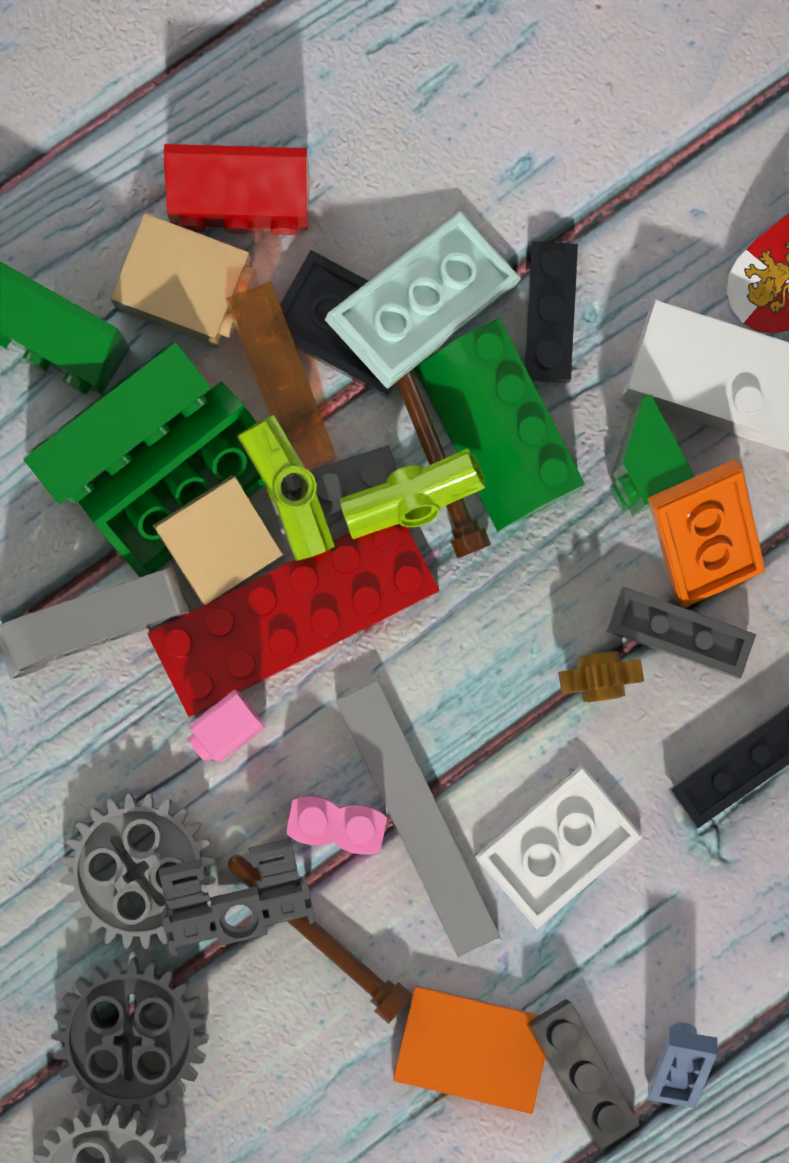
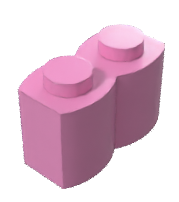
(225, 728)
(322, 822)

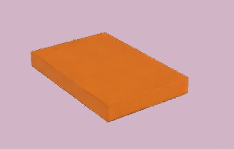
(707, 533)
(470, 1050)

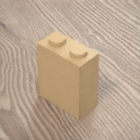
(182, 280)

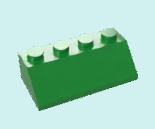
(58, 333)
(499, 415)
(117, 423)
(169, 475)

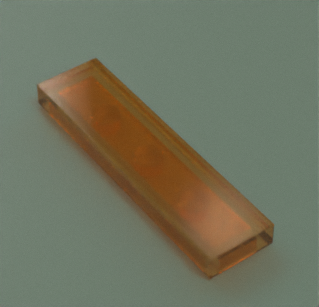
(280, 372)

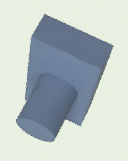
(682, 1066)

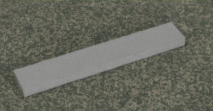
(418, 818)

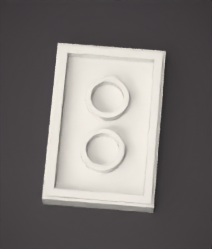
(558, 846)

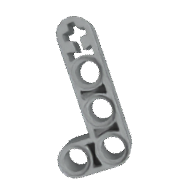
(90, 621)

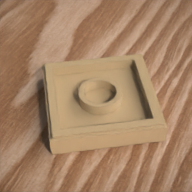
(218, 540)

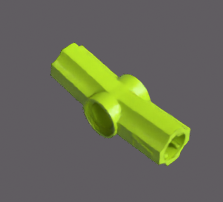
(275, 459)
(413, 494)

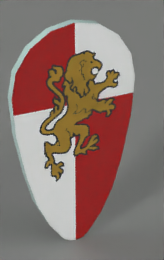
(761, 281)

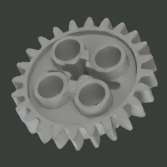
(103, 897)
(113, 1135)

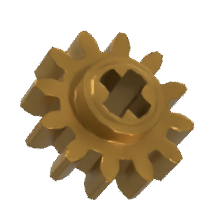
(601, 676)

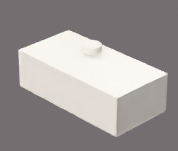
(713, 374)

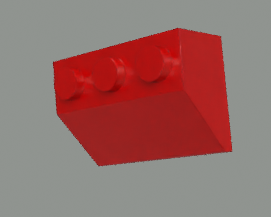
(237, 187)

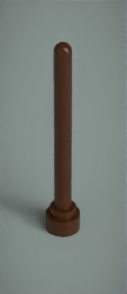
(467, 534)
(385, 995)

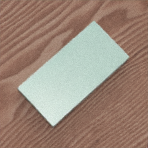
(422, 299)

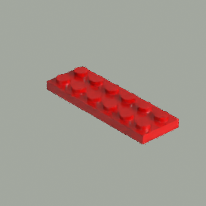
(291, 615)

